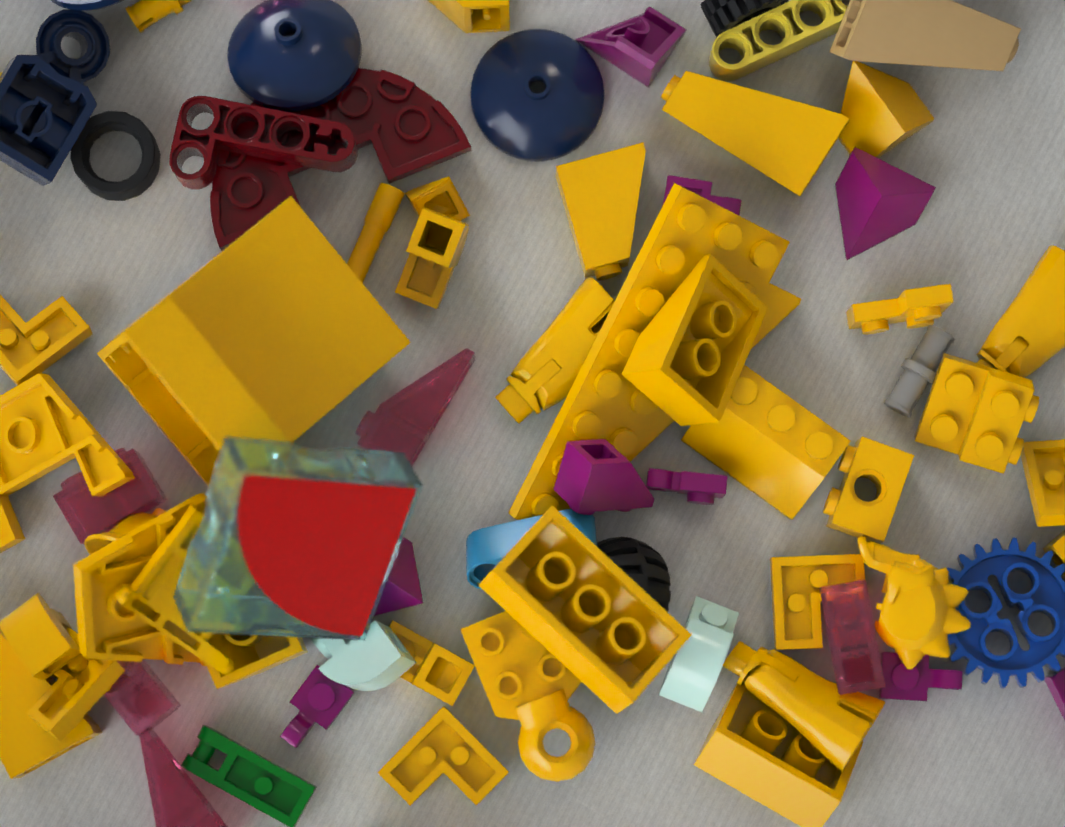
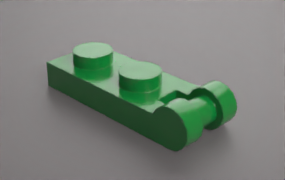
(250, 777)

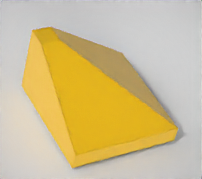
(440, 197)

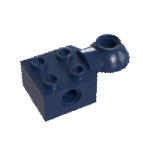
(46, 95)

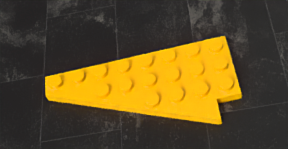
(601, 398)

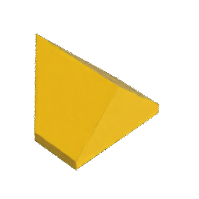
(880, 111)

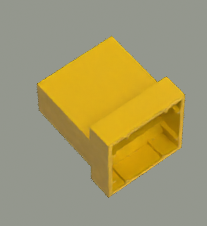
(255, 341)

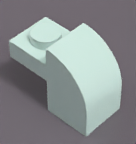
(701, 658)
(367, 662)

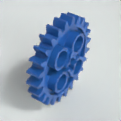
(1045, 597)

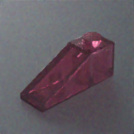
(412, 414)
(172, 791)

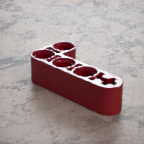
(264, 144)

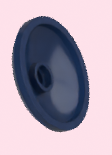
(296, 69)
(533, 123)

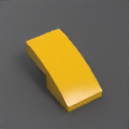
(436, 668)

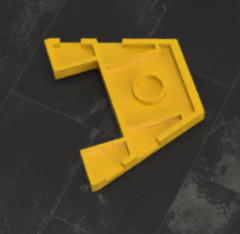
(39, 435)
(105, 625)

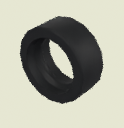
(127, 188)

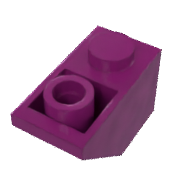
(599, 479)

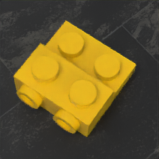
(977, 413)

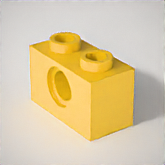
(887, 470)

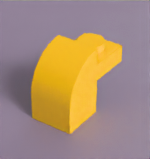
(432, 257)
(39, 637)

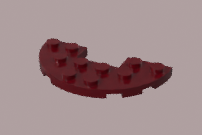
(379, 108)

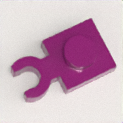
(698, 487)

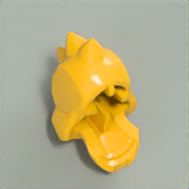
(917, 603)

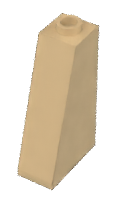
(924, 35)

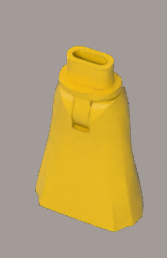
(1033, 323)
(555, 359)
(806, 700)

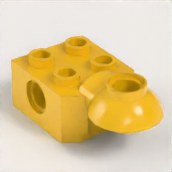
(531, 687)

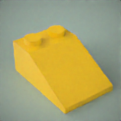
(697, 345)

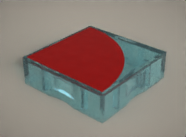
(296, 540)

